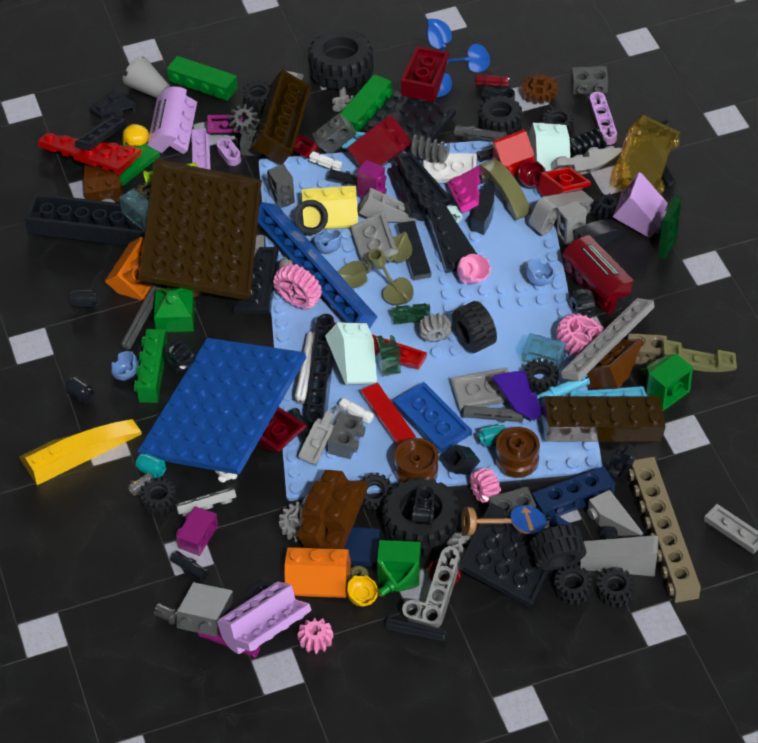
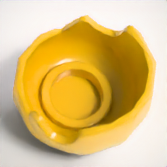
(135, 135)
(362, 590)

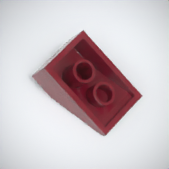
(424, 74)
(380, 143)
(280, 431)

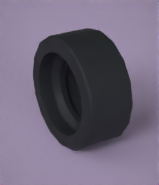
(300, 225)

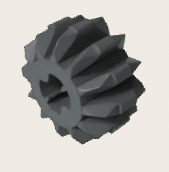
(237, 116)

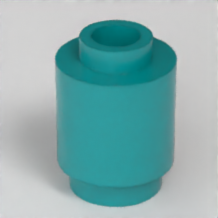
(489, 434)
(150, 464)

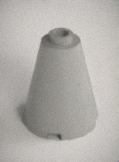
(144, 78)

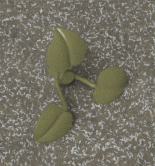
(397, 292)

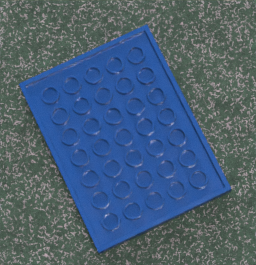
(223, 405)

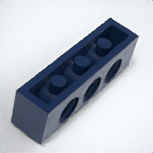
(572, 493)

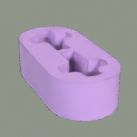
(232, 150)

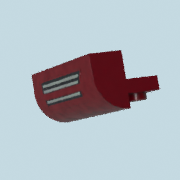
(597, 272)

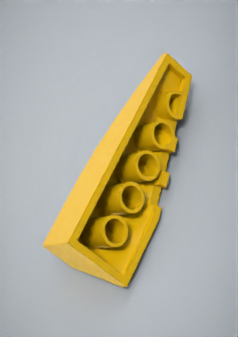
(76, 449)

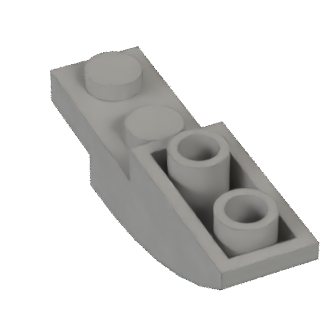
(588, 162)

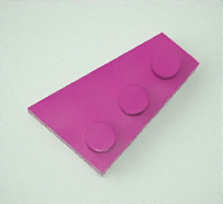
(466, 189)

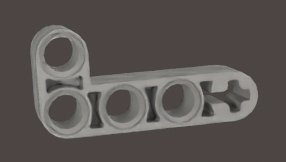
(547, 207)
(437, 586)

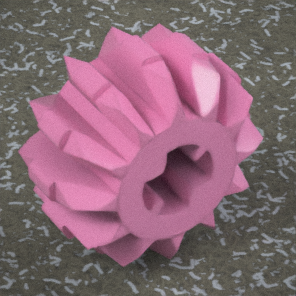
(484, 484)
(315, 635)

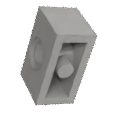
(568, 219)

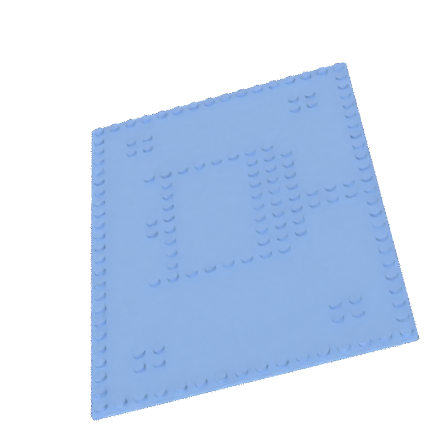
(507, 294)

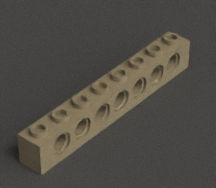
(671, 544)

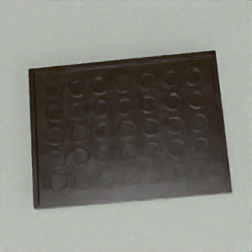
(201, 230)

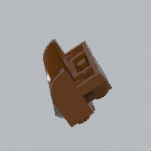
(331, 504)

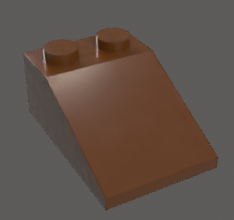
(102, 184)
(615, 365)

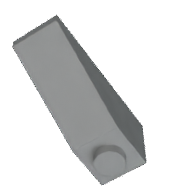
(376, 202)
(610, 513)

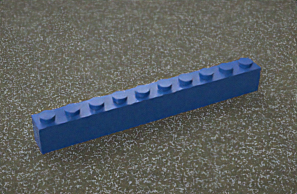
(305, 254)

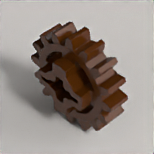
(537, 88)

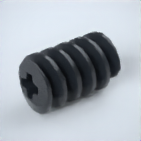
(582, 143)

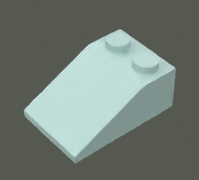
(549, 142)
(353, 352)

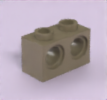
(650, 349)

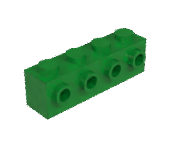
(202, 78)
(368, 101)
(151, 366)

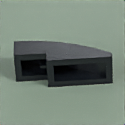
(484, 211)
(602, 231)

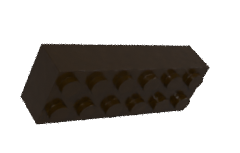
(281, 117)
(602, 419)

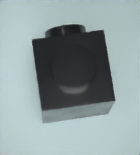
(462, 459)

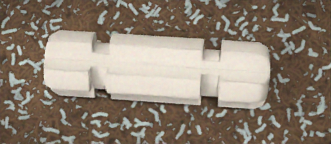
(325, 161)
(356, 410)

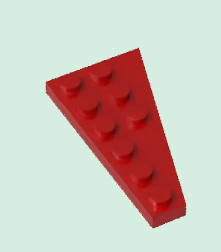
(105, 154)

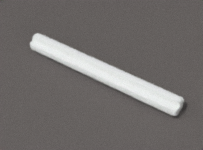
(305, 370)

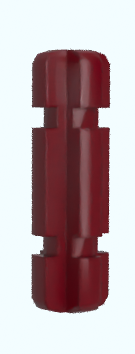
(492, 80)

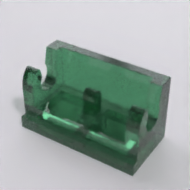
(388, 356)

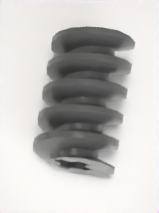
(430, 150)

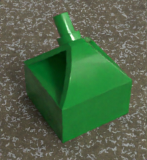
(174, 309)
(668, 378)
(398, 566)

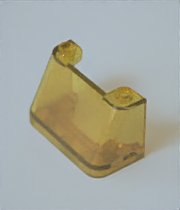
(645, 152)

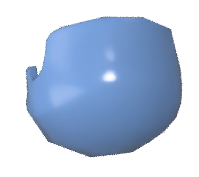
(327, 241)
(540, 273)
(125, 366)

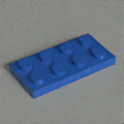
(432, 417)

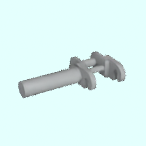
(341, 100)

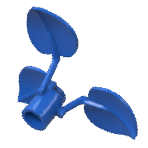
(440, 33)

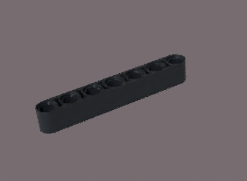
(320, 371)

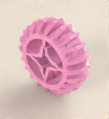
(297, 286)
(577, 332)

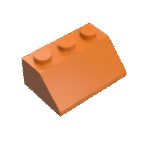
(126, 273)
(318, 571)

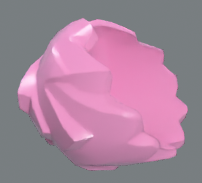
(473, 269)

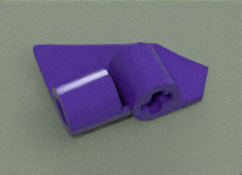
(518, 393)

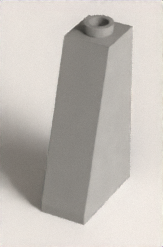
(632, 554)

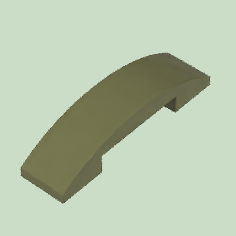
(508, 187)
(701, 361)

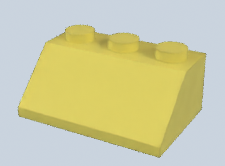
(340, 205)

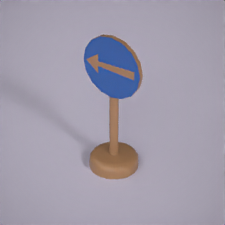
(523, 518)

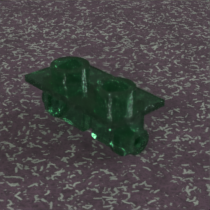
(407, 314)

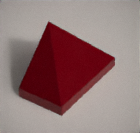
(305, 146)

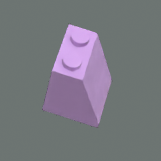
(641, 206)

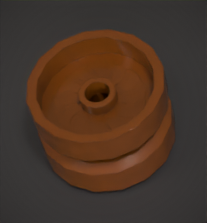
(517, 452)
(416, 459)

